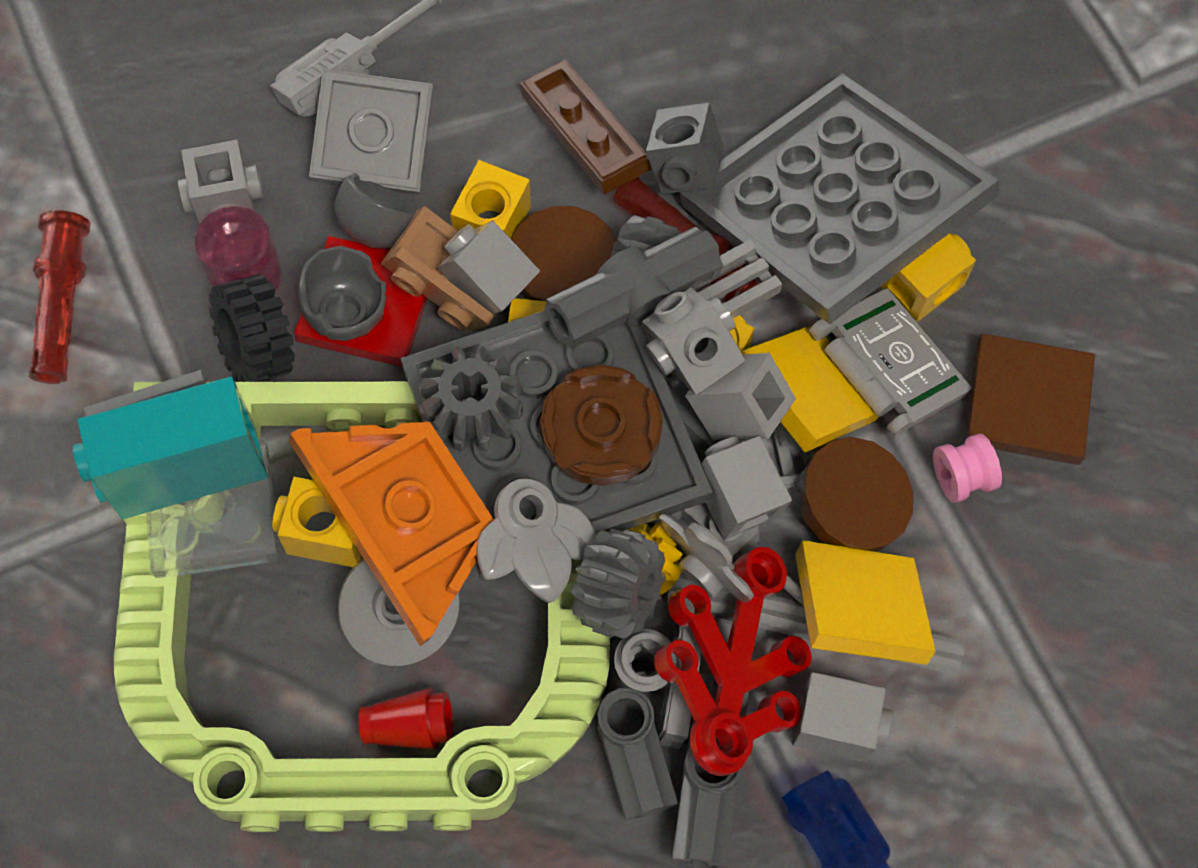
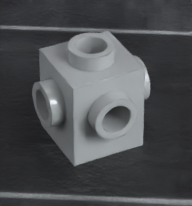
(218, 179)
(693, 339)

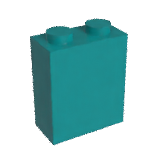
(170, 448)

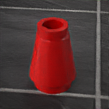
(410, 720)

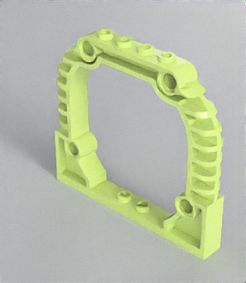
(331, 791)

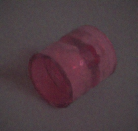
(236, 245)

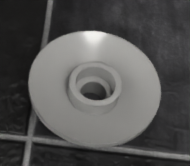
(381, 632)

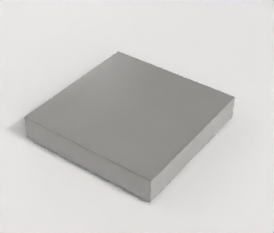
(371, 130)

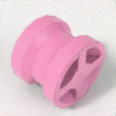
(967, 468)

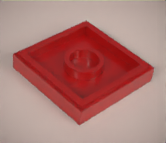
(392, 335)

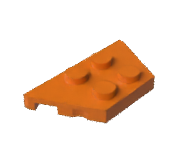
(402, 510)

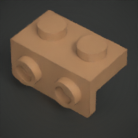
(415, 270)

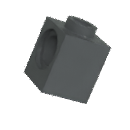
(685, 148)

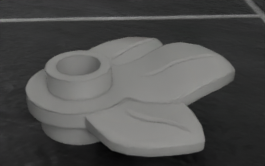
(535, 548)
(707, 560)

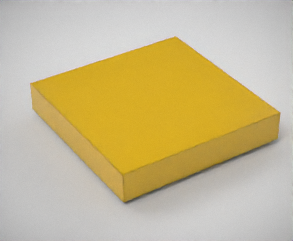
(825, 399)
(864, 603)

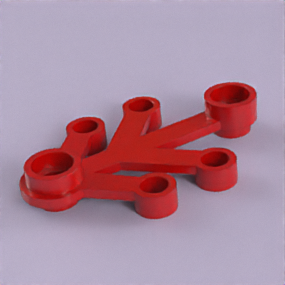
(732, 667)

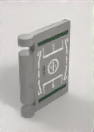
(891, 361)

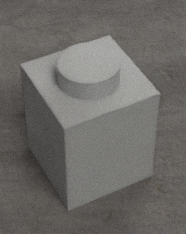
(487, 266)
(744, 401)
(743, 485)
(842, 717)

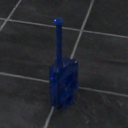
(836, 824)

